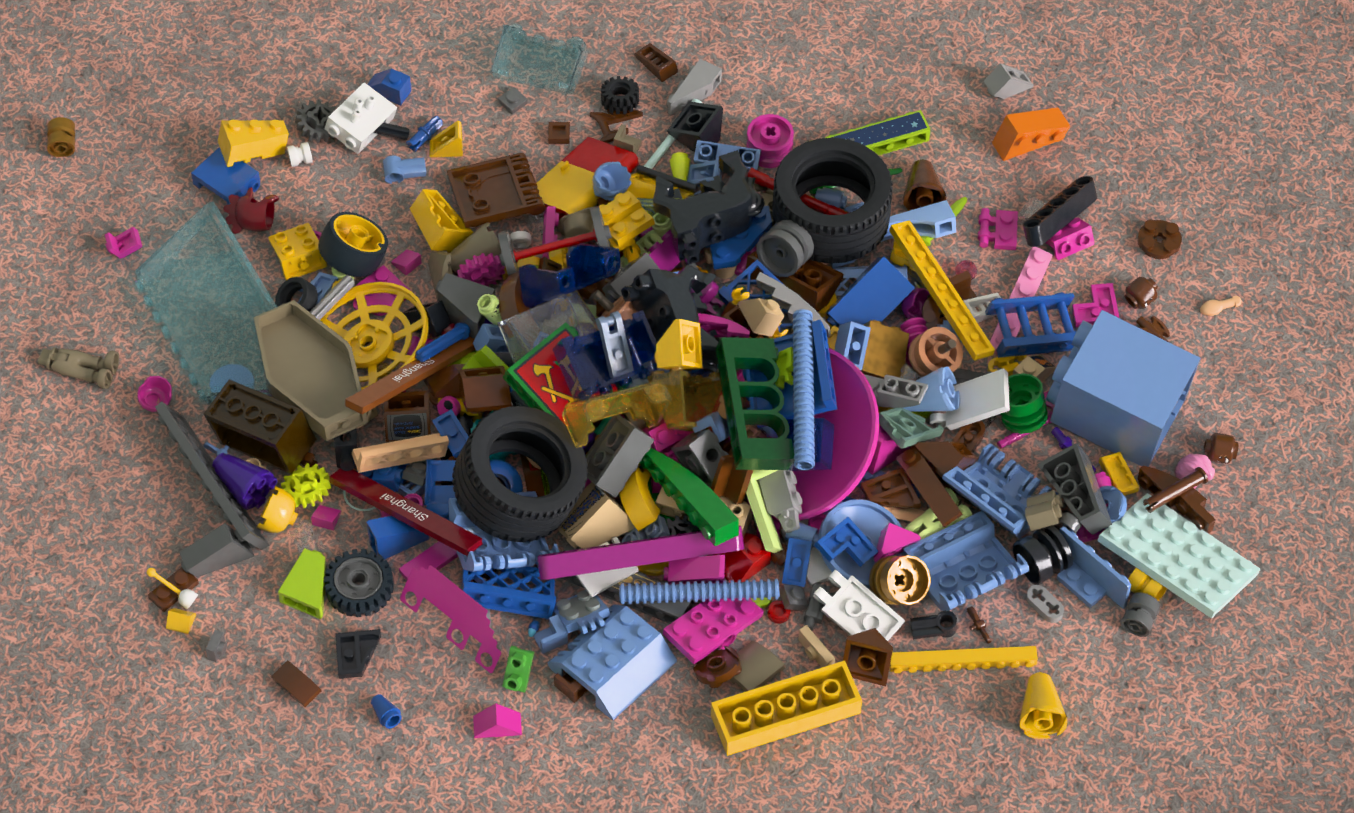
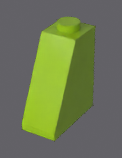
(305, 584)

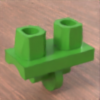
(518, 669)

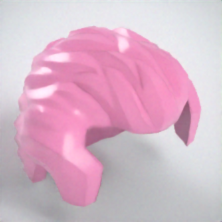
(1190, 462)

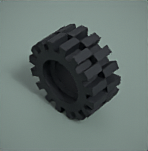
(619, 103)

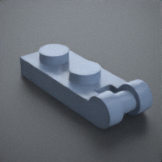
(615, 344)

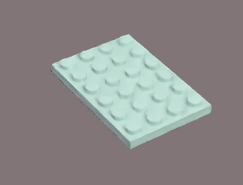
(1179, 556)

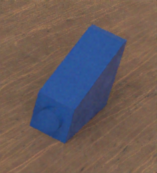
(391, 536)

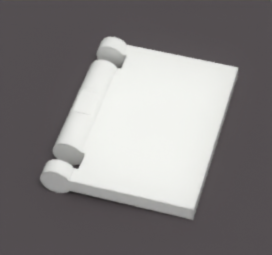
(600, 581)

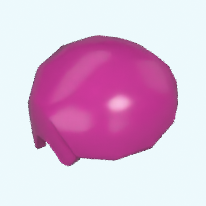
(151, 390)

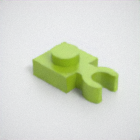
(785, 366)

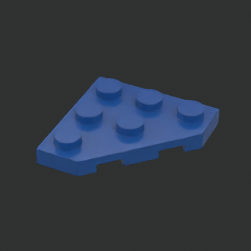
(729, 252)

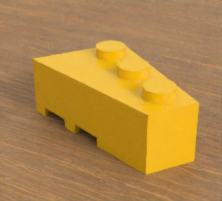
(251, 139)
(438, 221)

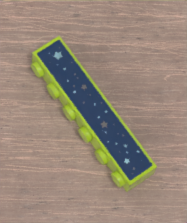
(891, 133)

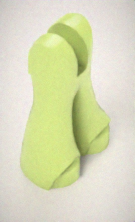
(929, 524)

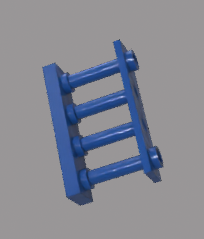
(1030, 343)

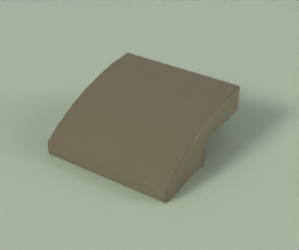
(757, 666)

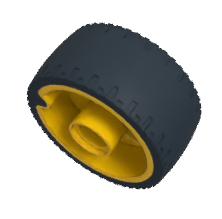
(353, 244)

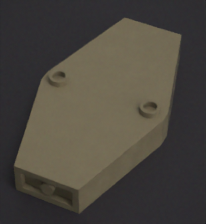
(309, 368)

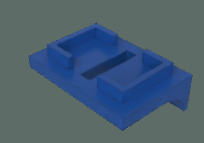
(438, 471)

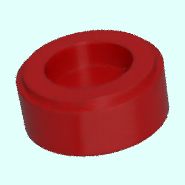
(777, 612)

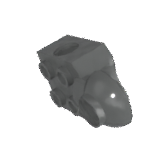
(700, 455)

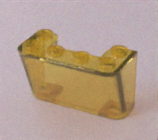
(691, 397)

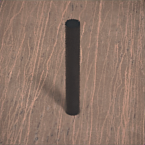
(676, 181)

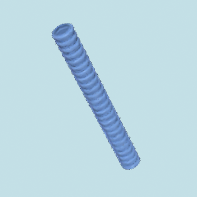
(803, 390)

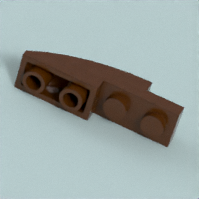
(1189, 504)

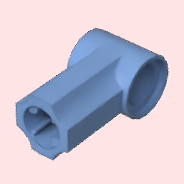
(397, 169)

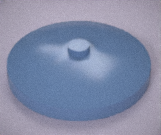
(871, 520)

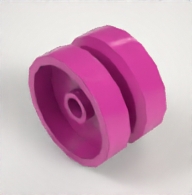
(772, 136)

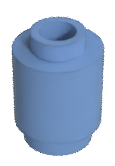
(832, 197)
(804, 532)

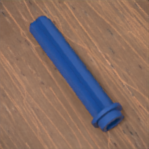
(459, 332)

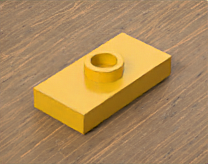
(1119, 473)

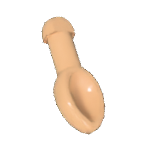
(1214, 307)

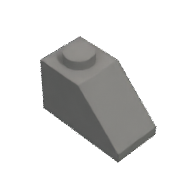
(1006, 82)

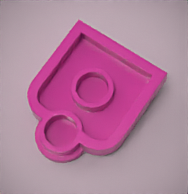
(380, 275)

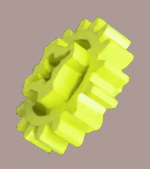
(306, 485)

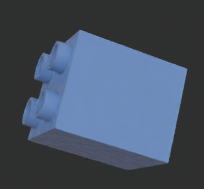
(1121, 387)

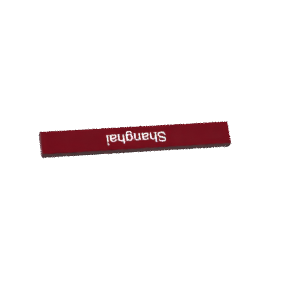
(406, 511)

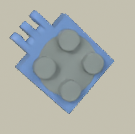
(581, 612)

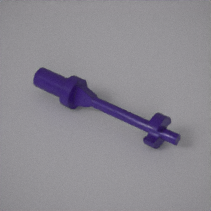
(1064, 442)

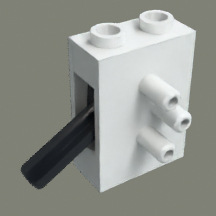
(363, 118)

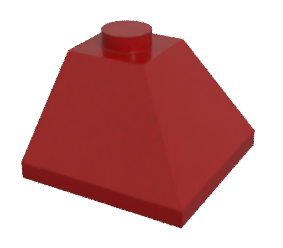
(746, 562)

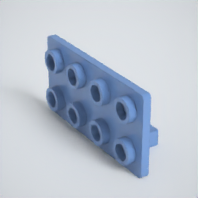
(1091, 576)

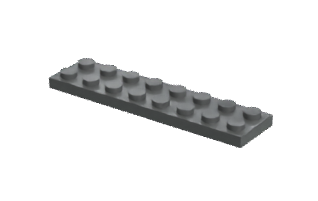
(202, 465)

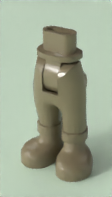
(73, 364)

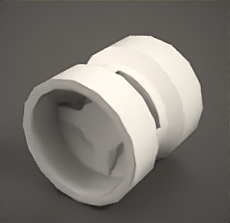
(297, 155)

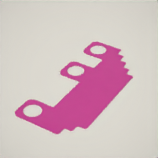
(463, 610)

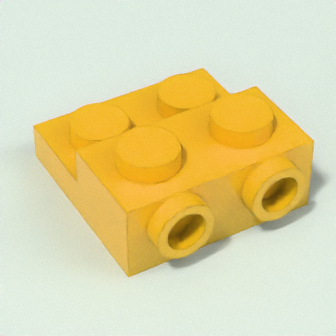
(625, 217)

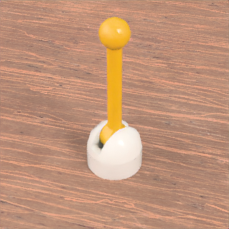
(185, 597)

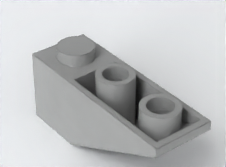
(699, 84)

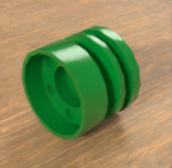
(1026, 404)

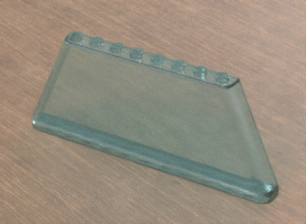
(207, 303)

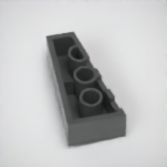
(1077, 484)

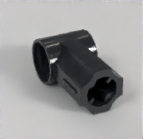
(931, 625)

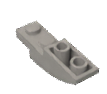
(896, 391)

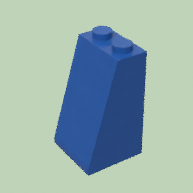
(871, 295)

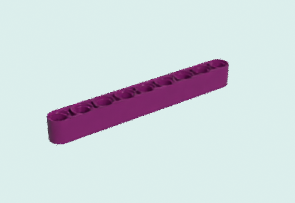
(632, 554)

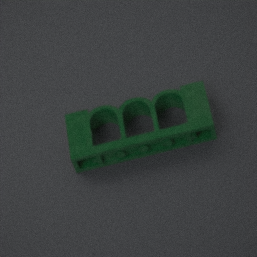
(761, 356)

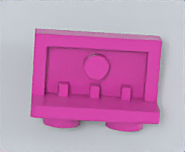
(1071, 239)

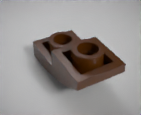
(296, 683)

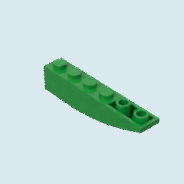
(692, 497)

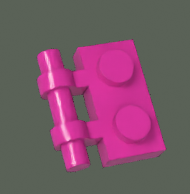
(1005, 229)

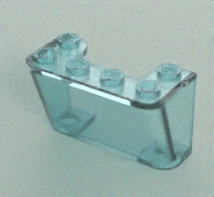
(539, 61)

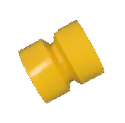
(1143, 583)

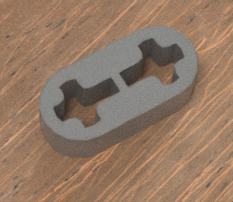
(1049, 601)

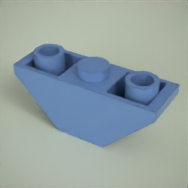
(711, 151)

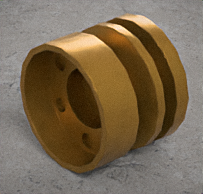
(899, 580)

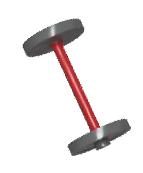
(510, 258)

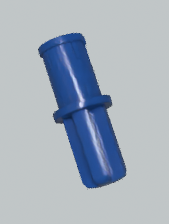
(424, 133)

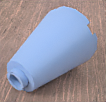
(940, 392)

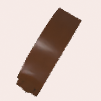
(510, 297)

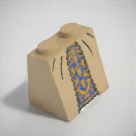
(595, 519)

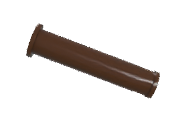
(1176, 489)

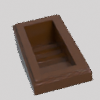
(663, 71)

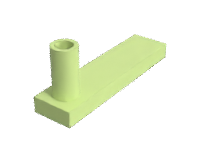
(762, 517)

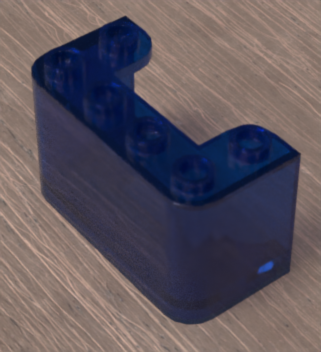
(585, 363)

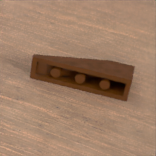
(929, 486)

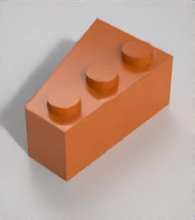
(1029, 131)

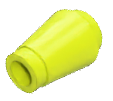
(680, 165)

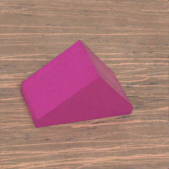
(894, 540)
(497, 722)

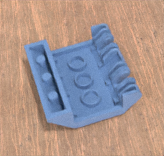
(995, 494)
(495, 551)
(965, 561)
(616, 660)

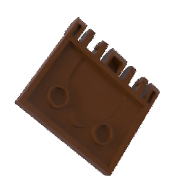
(495, 190)

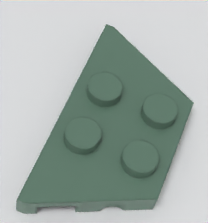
(907, 427)

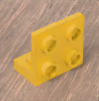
(297, 251)

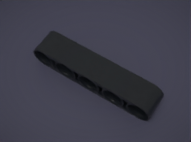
(1060, 211)

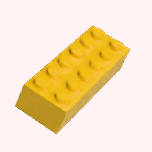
(786, 708)

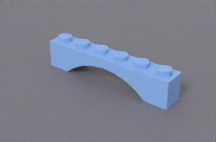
(929, 221)

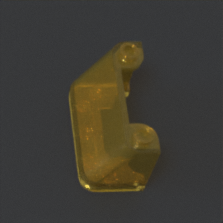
(642, 400)

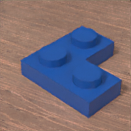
(849, 538)

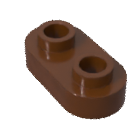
(970, 440)

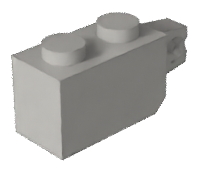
(782, 498)

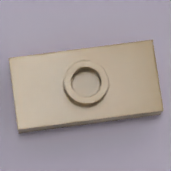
(814, 647)

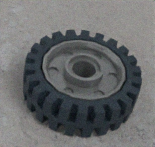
(355, 568)

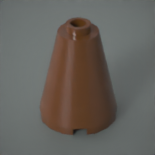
(922, 186)

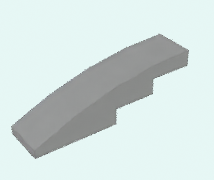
(787, 298)

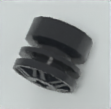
(1044, 553)

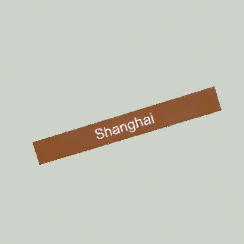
(406, 377)

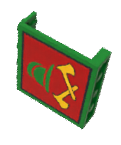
(539, 377)

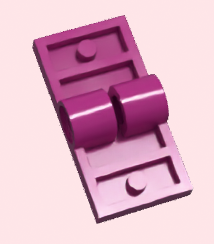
(711, 626)

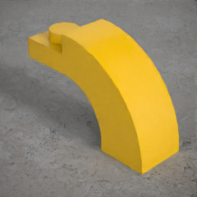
(638, 501)

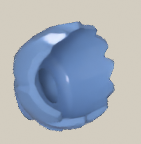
(611, 180)

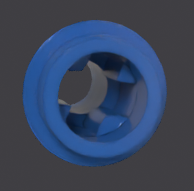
(386, 711)

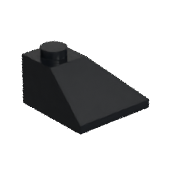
(696, 123)

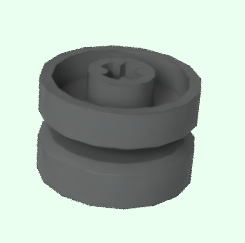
(785, 248)

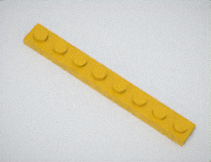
(942, 290)

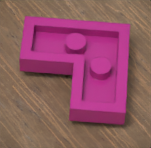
(1102, 298)

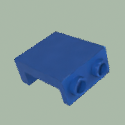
(225, 180)

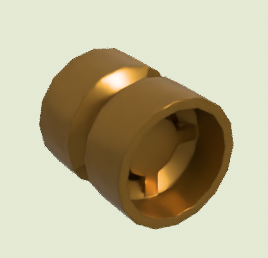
(61, 137)

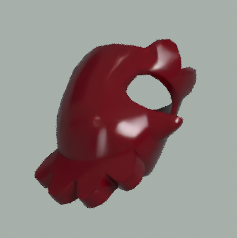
(249, 213)

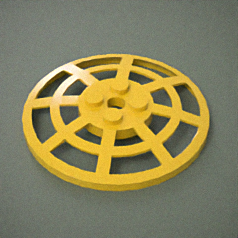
(378, 330)

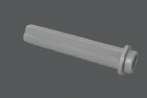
(333, 297)

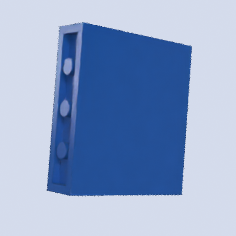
(823, 385)

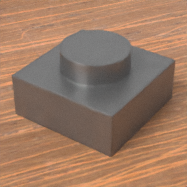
(513, 100)
(793, 597)
(216, 646)

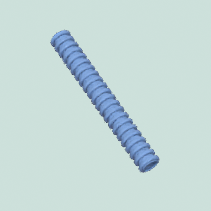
(699, 591)

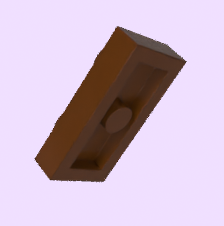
(164, 597)

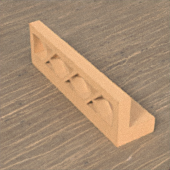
(400, 452)

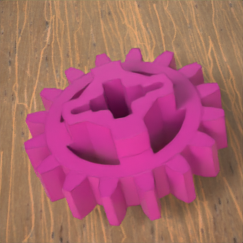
(482, 269)

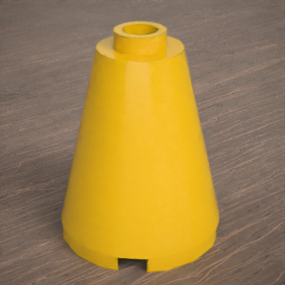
(1042, 708)

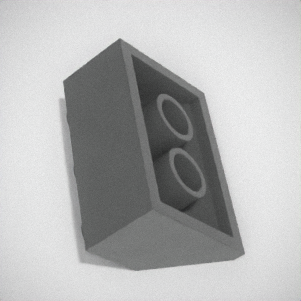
(616, 454)

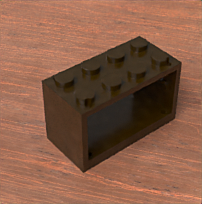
(260, 426)

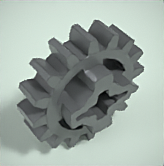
(312, 120)

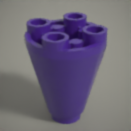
(244, 480)

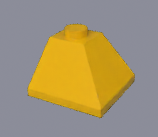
(680, 346)

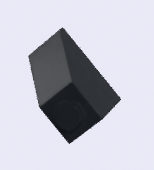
(436, 314)

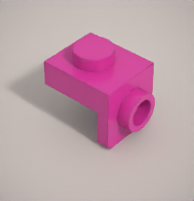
(124, 243)

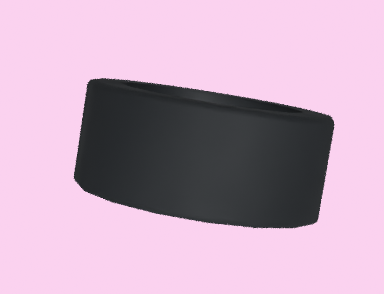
(293, 285)

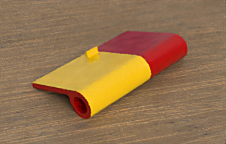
(570, 181)

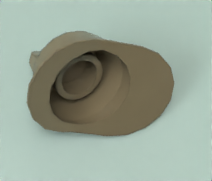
(576, 223)

